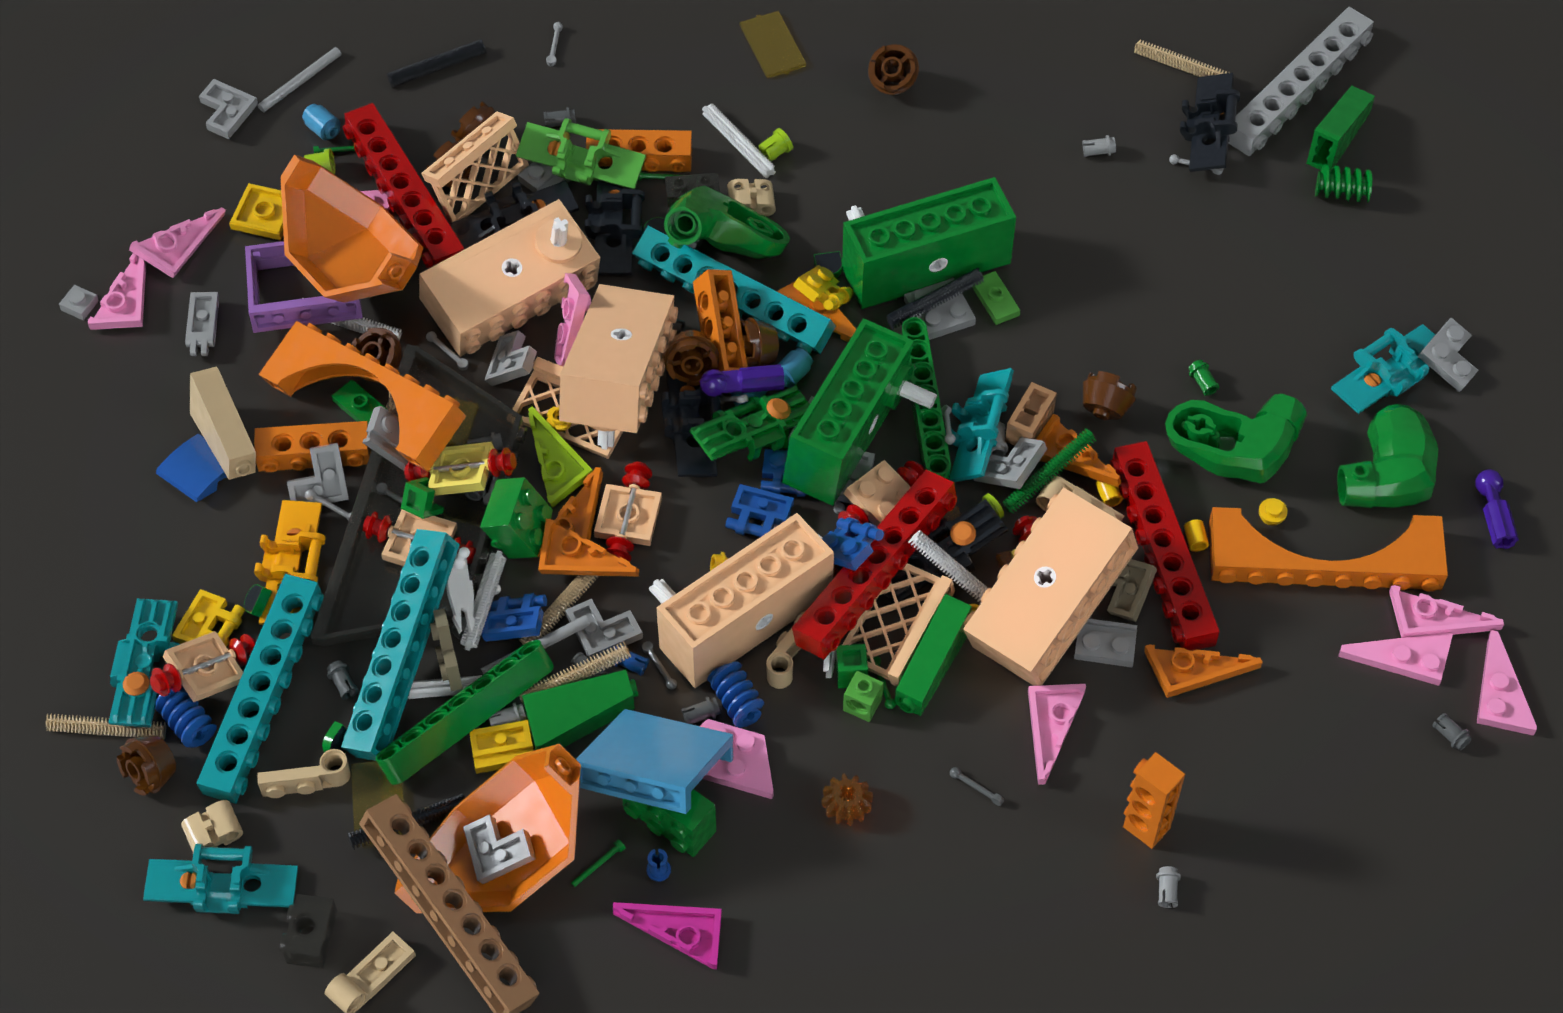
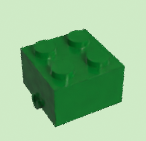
(516, 518)

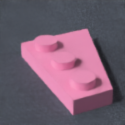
(573, 314)

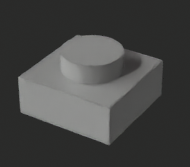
(78, 302)

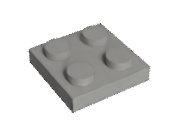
(946, 317)

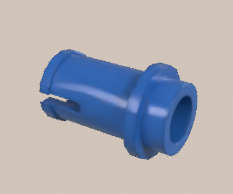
(635, 663)
(655, 862)

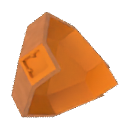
(342, 236)
(528, 793)

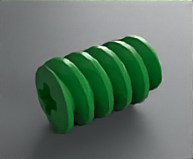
(1344, 182)

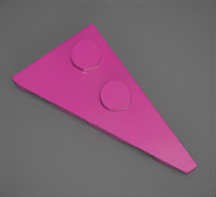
(687, 929)

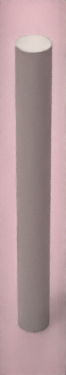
(299, 79)
(551, 638)

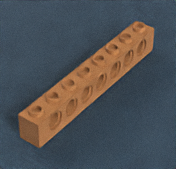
(447, 922)

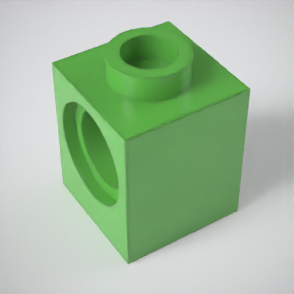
(863, 696)

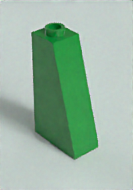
(1339, 128)
(933, 656)
(577, 708)

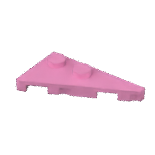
(173, 247)
(125, 301)
(1428, 616)
(1412, 657)
(1501, 696)
(1051, 717)

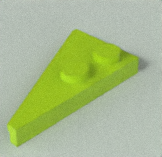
(560, 465)

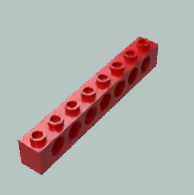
(401, 184)
(855, 591)
(1190, 634)

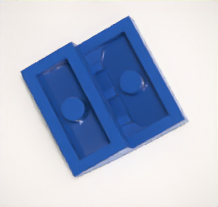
(192, 469)

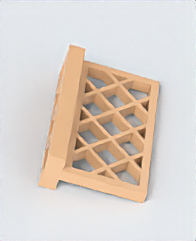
(470, 152)
(550, 374)
(918, 623)

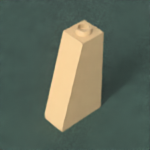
(220, 423)

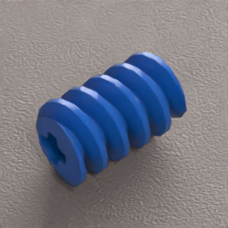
(736, 694)
(186, 718)

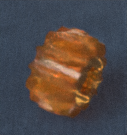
(844, 808)

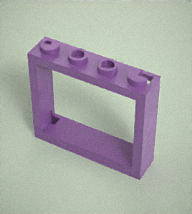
(285, 313)

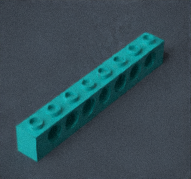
(818, 328)
(400, 644)
(229, 785)

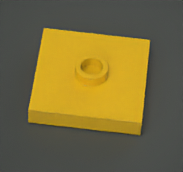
(259, 212)

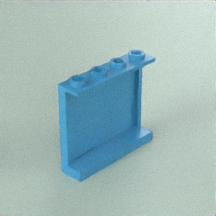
(652, 759)

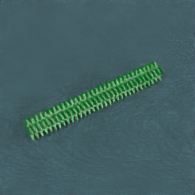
(1049, 470)

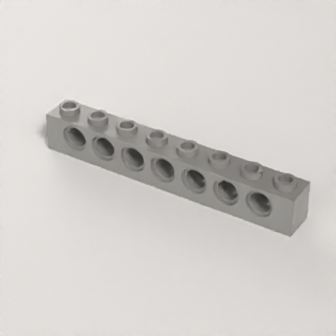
(1301, 80)

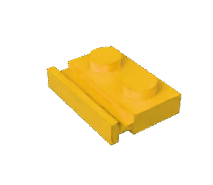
(499, 744)

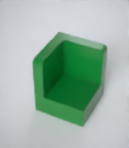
(419, 499)
(848, 661)

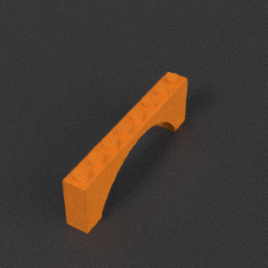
(424, 416)
(1245, 555)

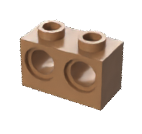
(1031, 414)

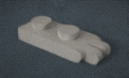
(202, 322)

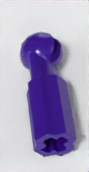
(743, 380)
(1496, 511)

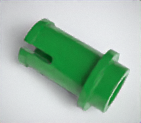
(1200, 372)

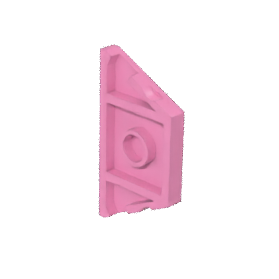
(750, 762)

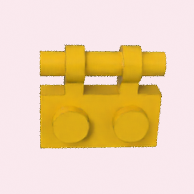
(822, 286)
(203, 616)

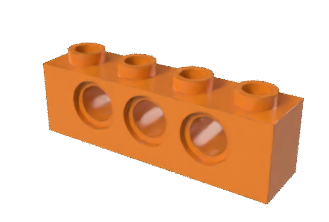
(663, 148)
(720, 317)
(298, 440)
(1153, 799)

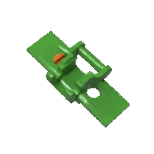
(576, 163)

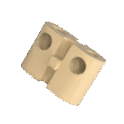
(753, 196)
(213, 827)

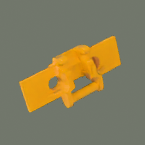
(294, 534)

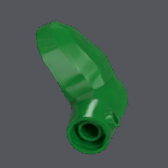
(724, 224)
(1234, 443)
(1401, 465)

